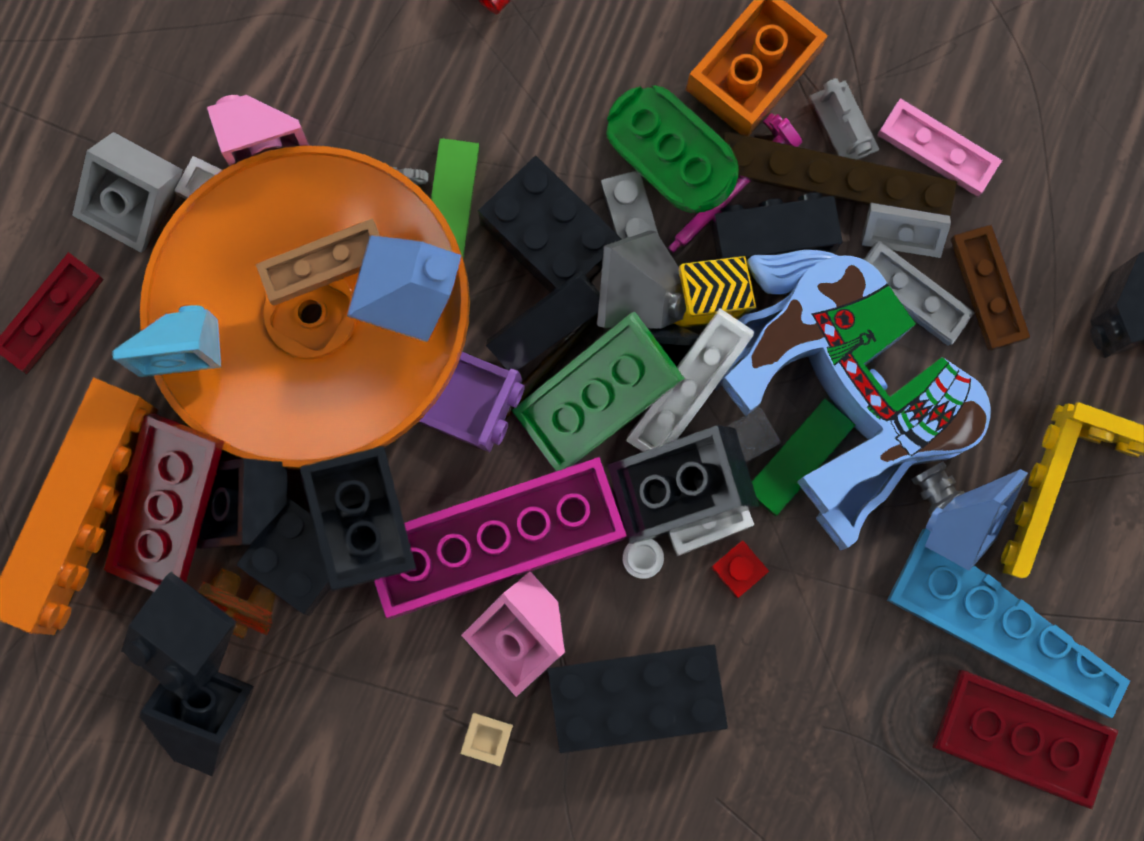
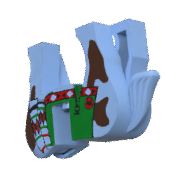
(843, 320)

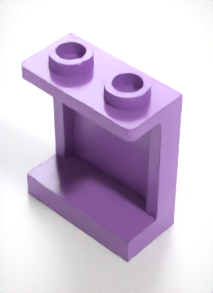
(476, 403)

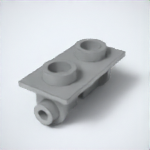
(843, 120)

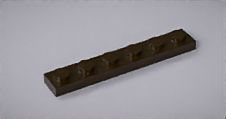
(839, 176)

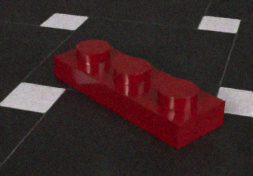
(48, 312)

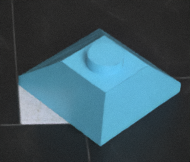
(173, 344)

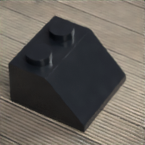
(1120, 311)
(243, 502)
(179, 637)

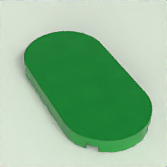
(672, 149)

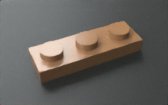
(316, 263)

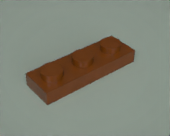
(990, 287)

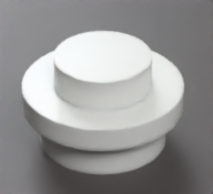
(643, 559)

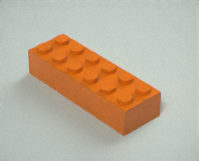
(72, 510)

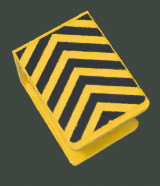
(715, 286)

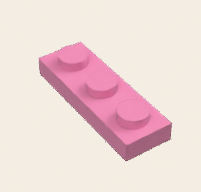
(939, 147)

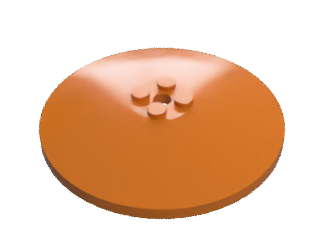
(283, 383)

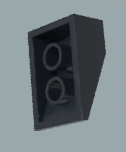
(683, 484)
(357, 518)

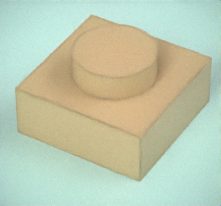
(486, 739)

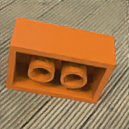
(755, 63)

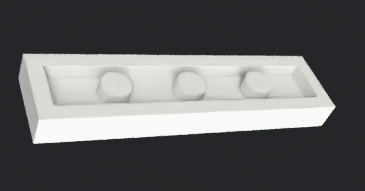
(703, 370)

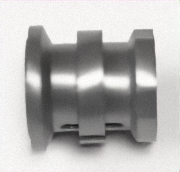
(937, 486)

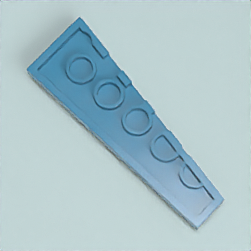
(1005, 627)

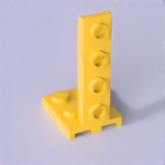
(1046, 478)

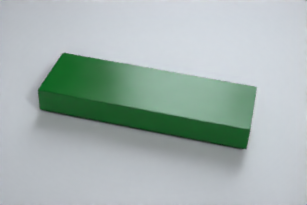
(800, 456)

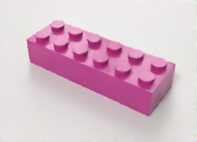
(504, 537)

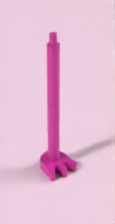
(784, 134)

